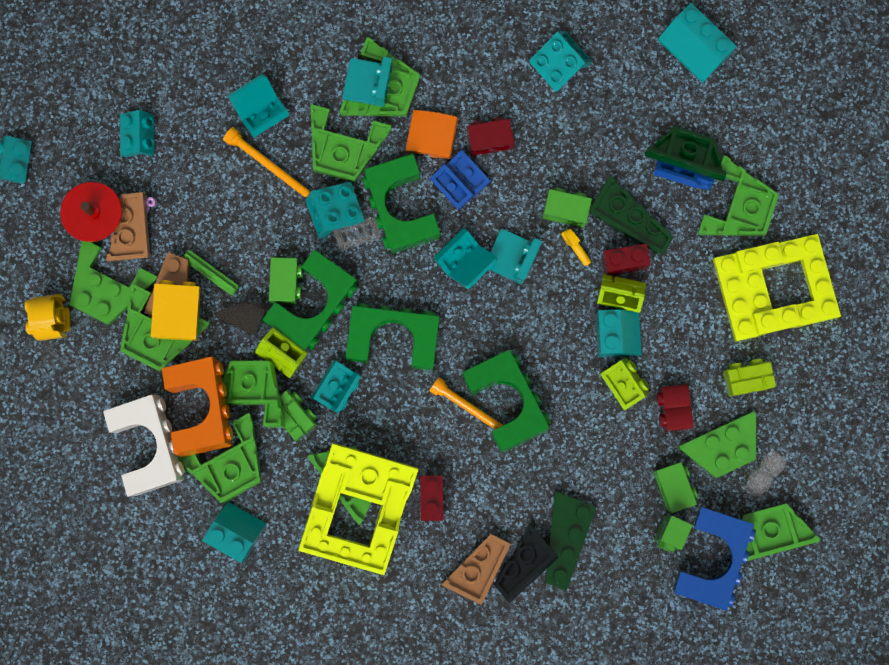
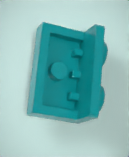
(136, 134)
(14, 159)
(336, 387)

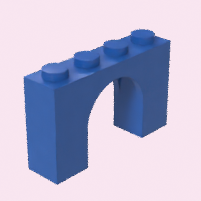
(718, 590)

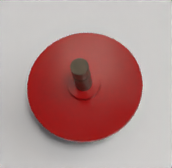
(90, 212)

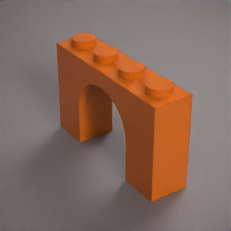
(215, 429)

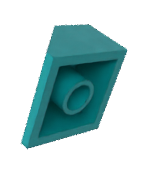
(618, 333)
(234, 532)

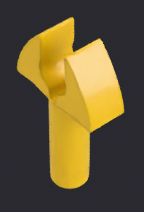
(573, 241)

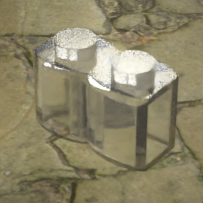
(760, 478)

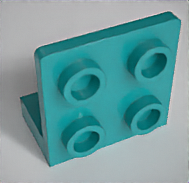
(559, 60)
(368, 81)
(334, 208)
(514, 256)

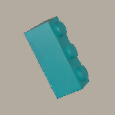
(697, 43)

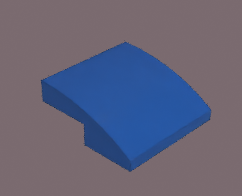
(460, 180)

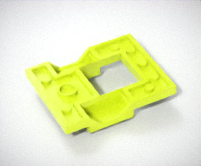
(747, 294)
(368, 479)

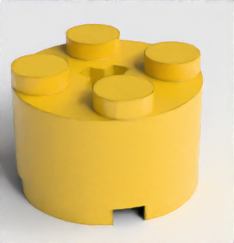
(47, 317)

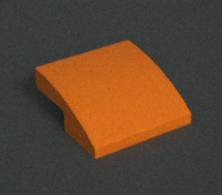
(431, 134)

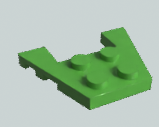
(400, 90)
(340, 154)
(749, 209)
(99, 294)
(137, 335)
(255, 385)
(232, 470)

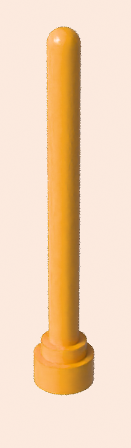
(234, 138)
(440, 388)

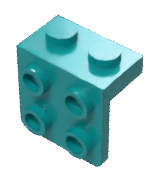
(258, 105)
(465, 259)

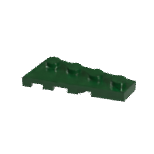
(624, 214)
(567, 535)

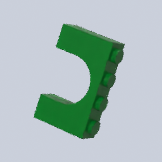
(381, 181)
(367, 320)
(306, 331)
(505, 370)

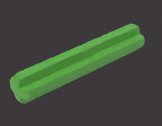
(211, 273)

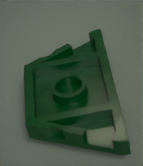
(688, 152)

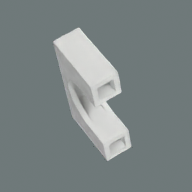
(165, 466)

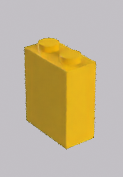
(175, 311)

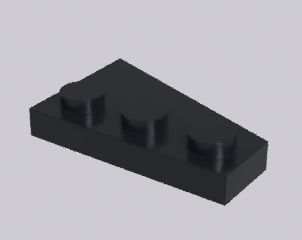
(527, 563)

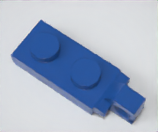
(683, 176)

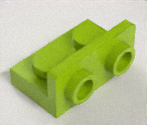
(625, 383)

